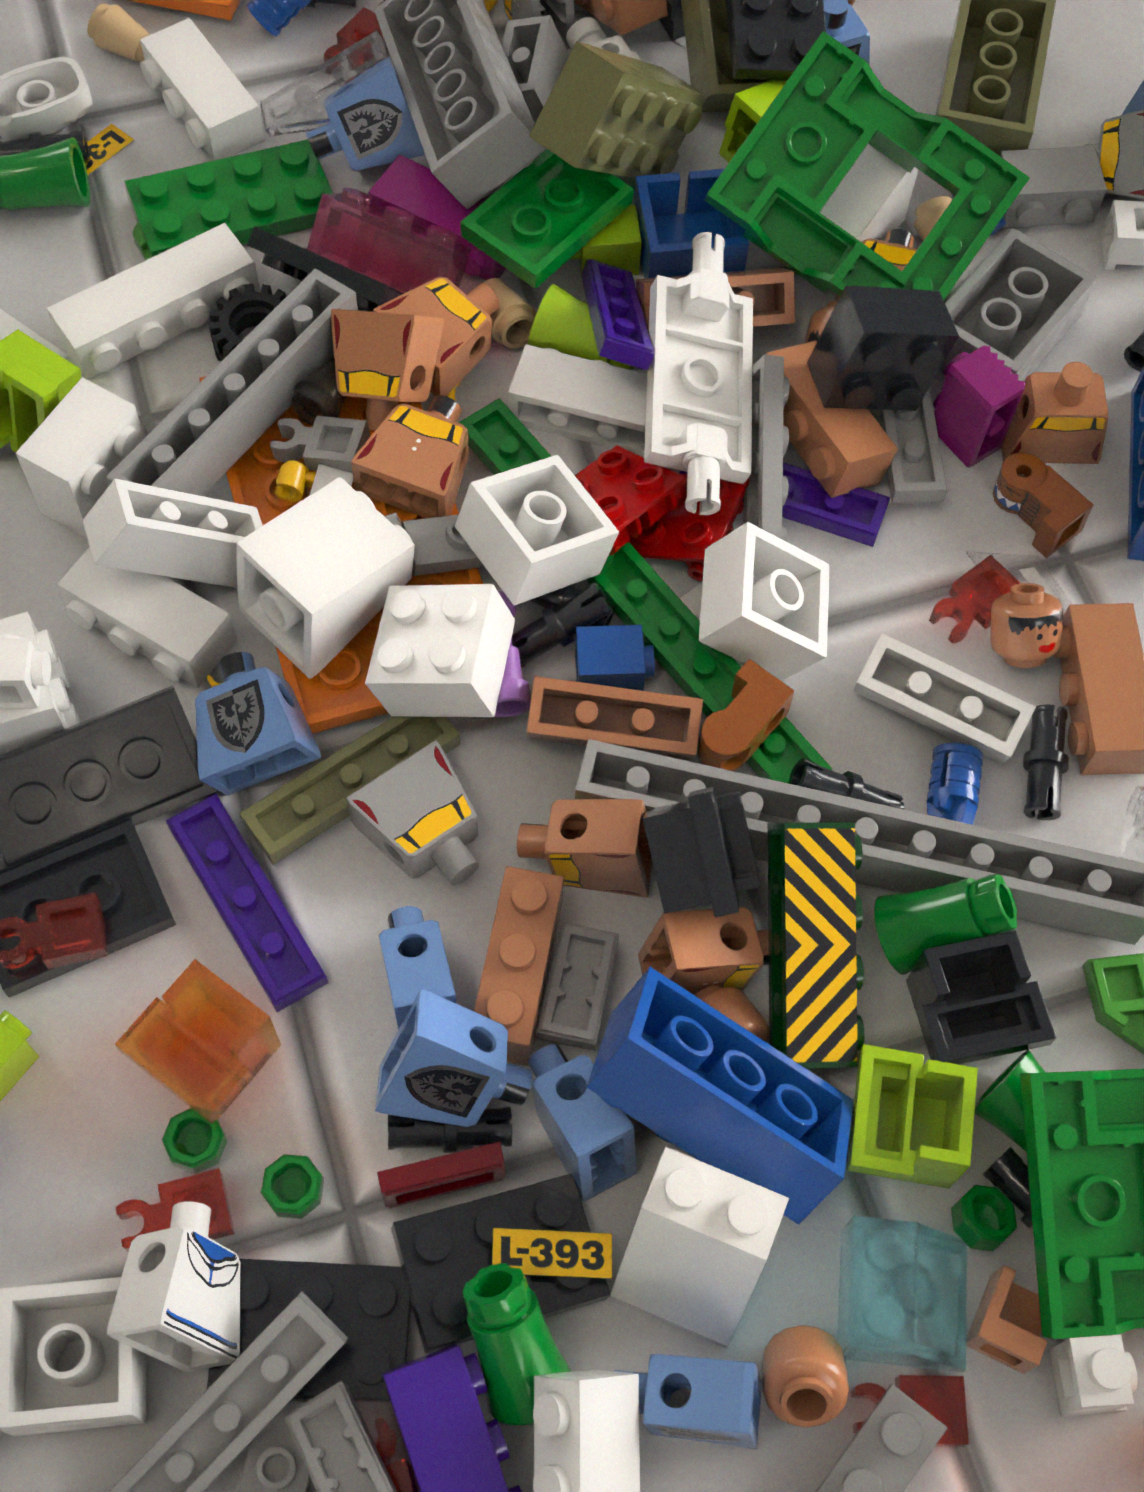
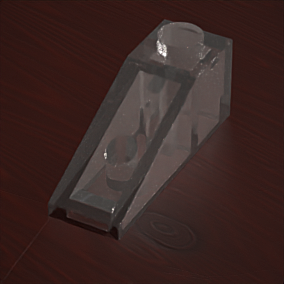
(301, 103)

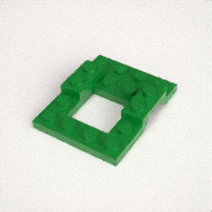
(810, 145)
(1087, 1198)

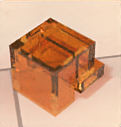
(201, 1041)

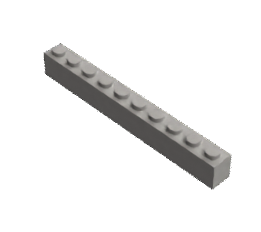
(899, 846)

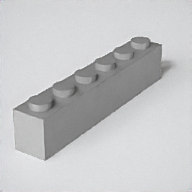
(240, 394)

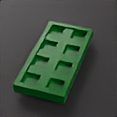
(262, 189)

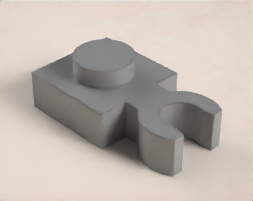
(328, 442)

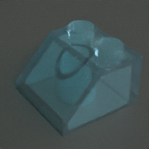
(902, 1295)

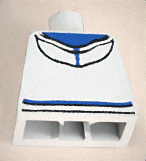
(180, 1294)

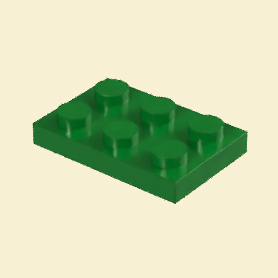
(545, 216)

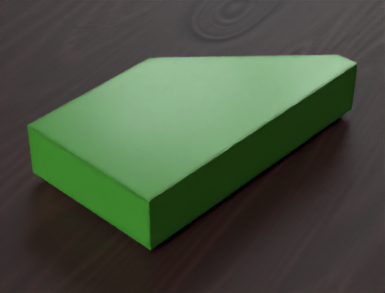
(1118, 995)

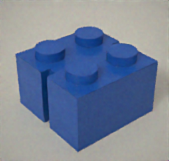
(669, 235)

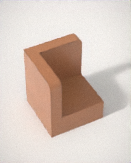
(1008, 1323)

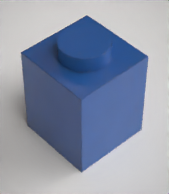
(613, 656)

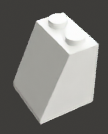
(871, 197)
(320, 573)
(698, 1247)

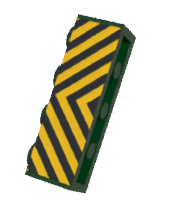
(814, 942)

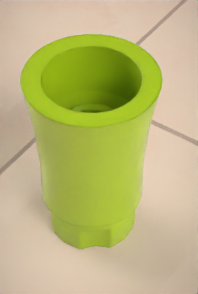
(566, 326)

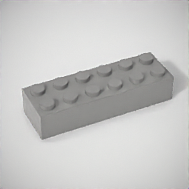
(459, 93)

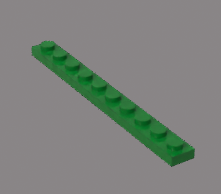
(647, 601)

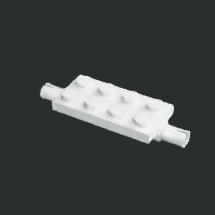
(700, 377)

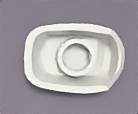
(42, 98)

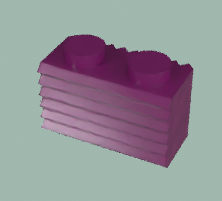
(976, 404)

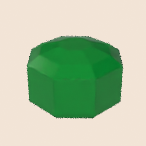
(193, 1141)
(292, 1186)
(983, 1218)

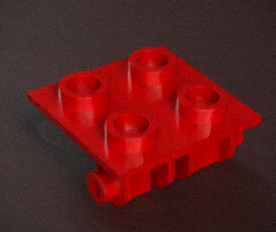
(630, 491)
(686, 535)

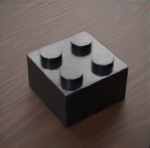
(882, 348)

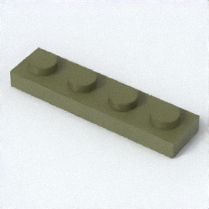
(319, 795)

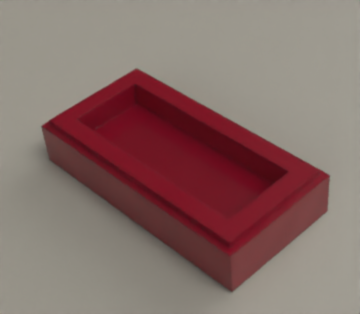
(442, 1175)

